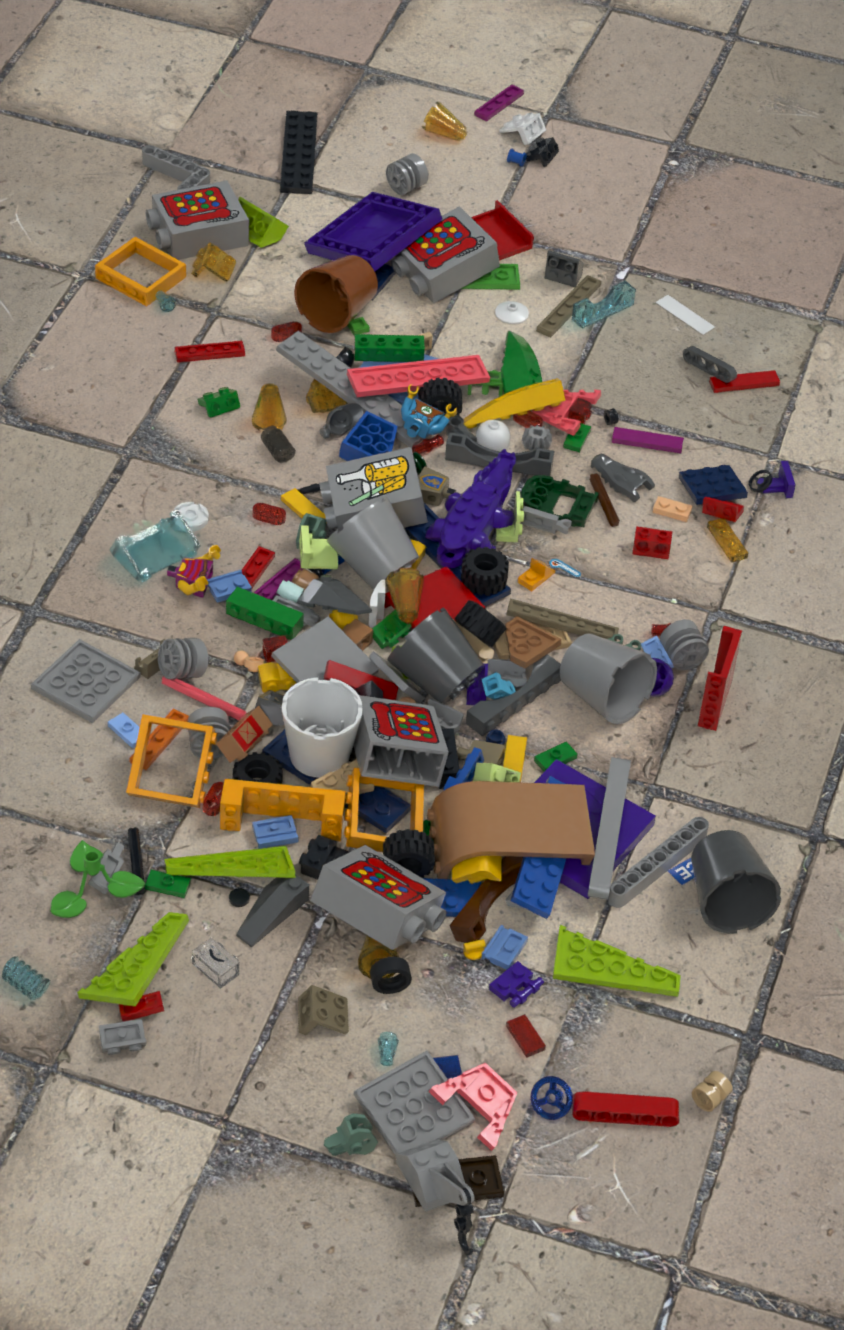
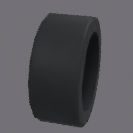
(392, 984)

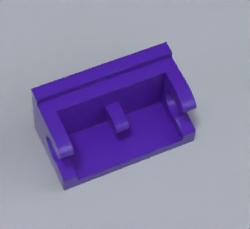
(476, 691)

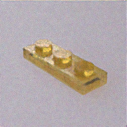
(727, 540)

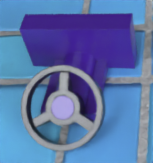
(768, 484)

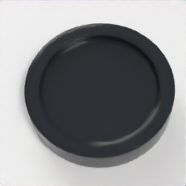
(239, 897)

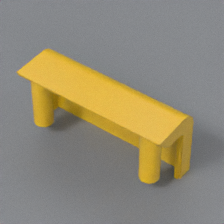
(477, 869)

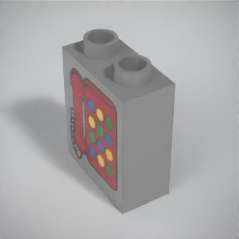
(196, 216)
(447, 256)
(400, 742)
(379, 897)

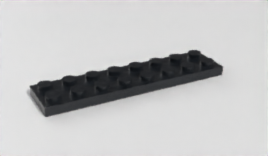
(298, 152)

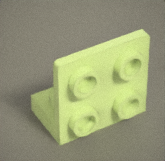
(511, 533)
(316, 552)

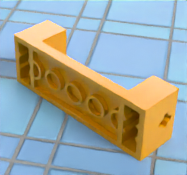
(281, 801)

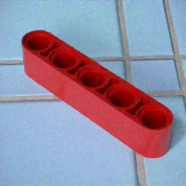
(625, 1109)

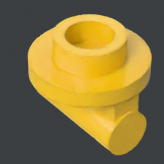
(474, 949)

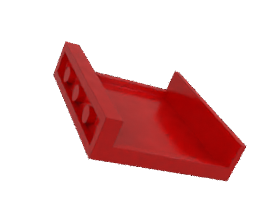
(505, 230)
(440, 591)
(720, 681)

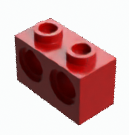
(652, 542)

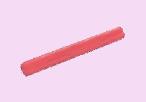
(204, 697)

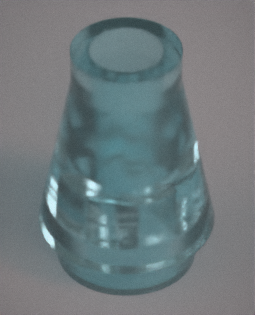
(166, 302)
(387, 1047)

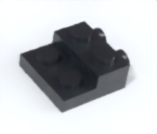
(321, 851)

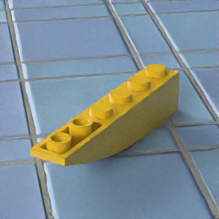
(519, 402)

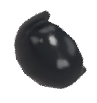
(346, 356)

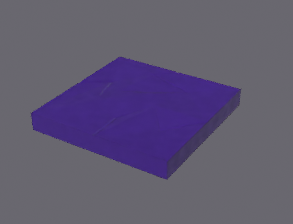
(374, 229)
(634, 825)

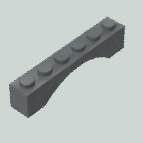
(465, 450)
(489, 714)

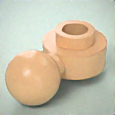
(242, 658)

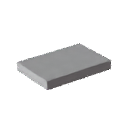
(396, 677)

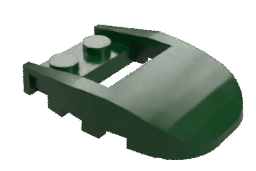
(543, 493)

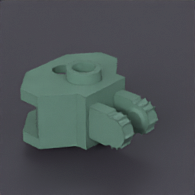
(316, 527)
(351, 1136)

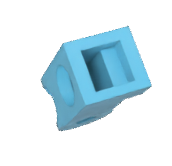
(496, 687)

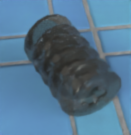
(277, 444)

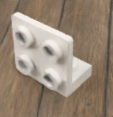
(528, 125)

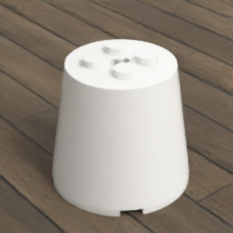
(321, 724)

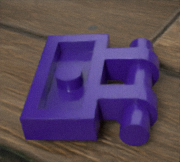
(512, 980)

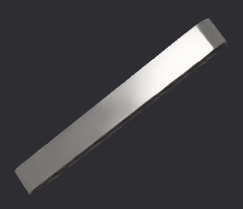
(609, 828)

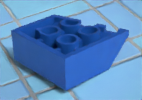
(368, 438)

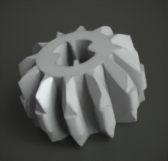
(536, 437)

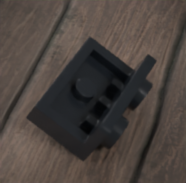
(544, 150)

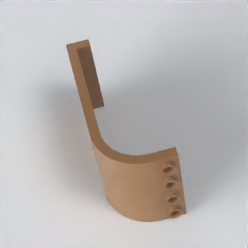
(509, 821)

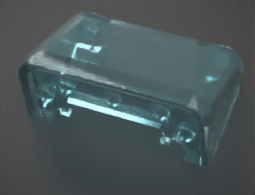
(156, 547)

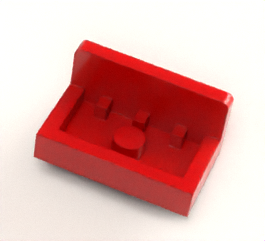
(722, 509)

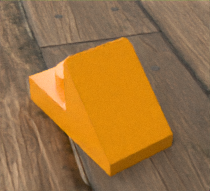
(535, 575)

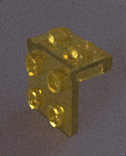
(215, 261)
(322, 399)

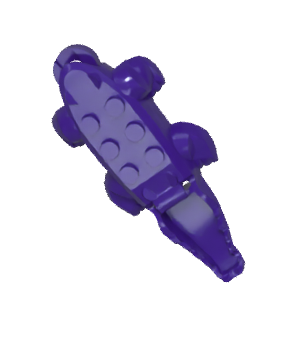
(474, 512)

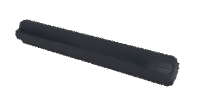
(135, 855)

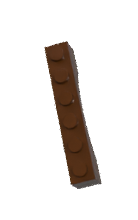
(471, 921)

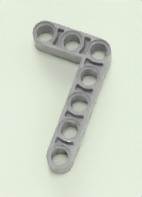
(175, 167)

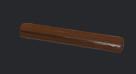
(604, 500)

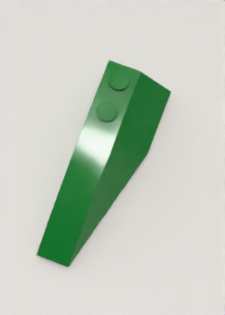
(519, 364)

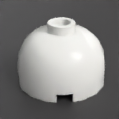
(493, 435)

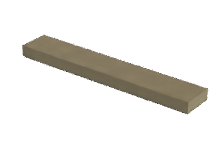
(564, 309)
(559, 620)

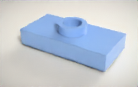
(656, 650)
(125, 729)

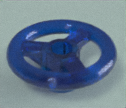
(565, 1108)

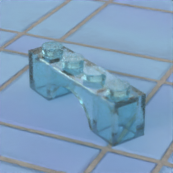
(619, 298)

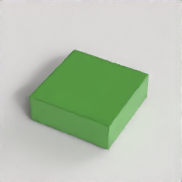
(358, 326)

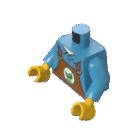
(422, 418)

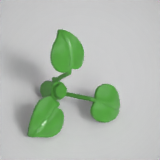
(88, 860)

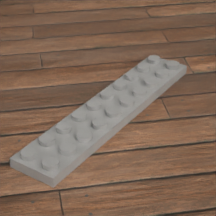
(333, 375)

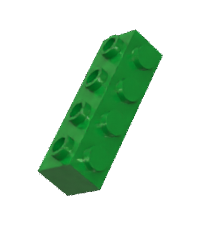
(389, 348)
(264, 613)

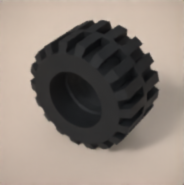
(443, 391)
(484, 571)
(480, 623)
(258, 767)
(411, 850)

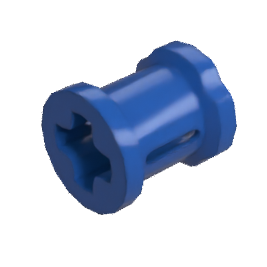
(516, 157)

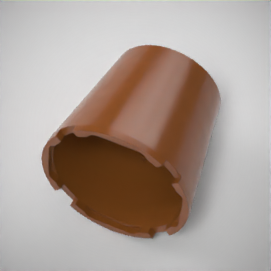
(335, 292)

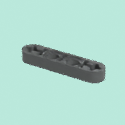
(725, 371)

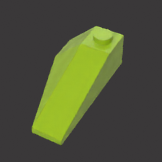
(263, 227)

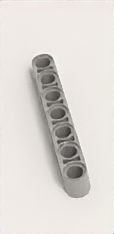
(657, 862)

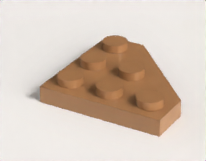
(528, 642)

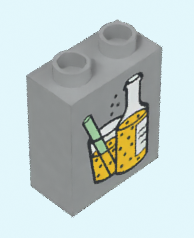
(369, 479)

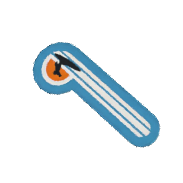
(555, 563)

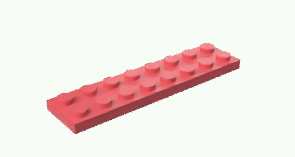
(398, 377)

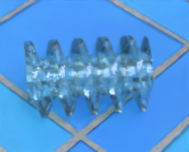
(25, 978)

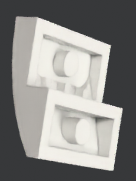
(377, 604)

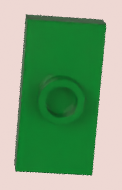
(577, 441)
(561, 752)
(167, 884)

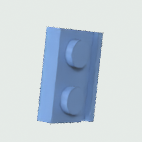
(223, 585)
(275, 832)
(504, 947)

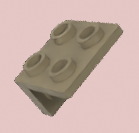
(322, 1008)

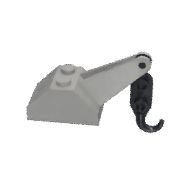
(438, 1180)

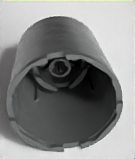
(438, 657)
(733, 883)

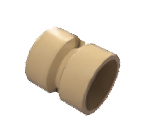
(712, 1091)

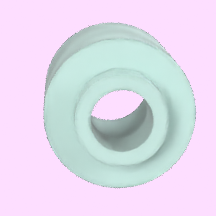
(290, 591)

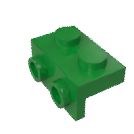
(219, 402)
(390, 629)

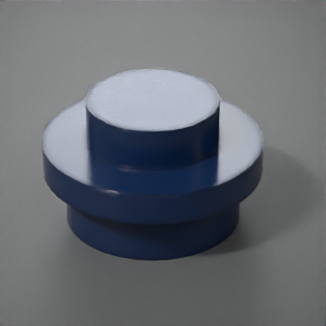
(495, 736)

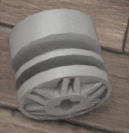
(407, 174)
(684, 644)
(182, 658)
(211, 717)

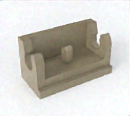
(149, 665)

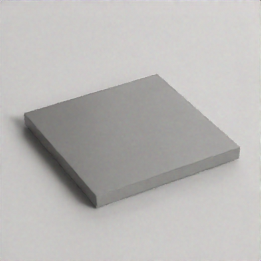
(308, 653)
(85, 680)
(407, 1111)

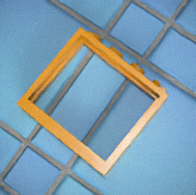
(105, 273)
(140, 753)
(358, 839)

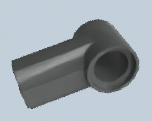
(456, 426)

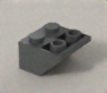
(563, 269)

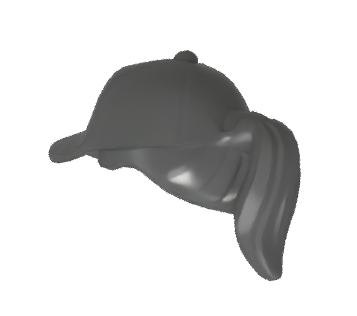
(341, 419)

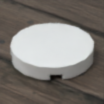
(194, 515)

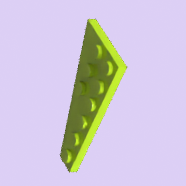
(244, 863)
(607, 966)
(136, 967)

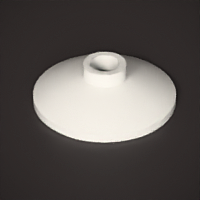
(511, 312)

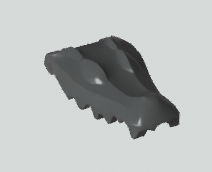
(621, 477)

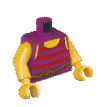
(194, 572)

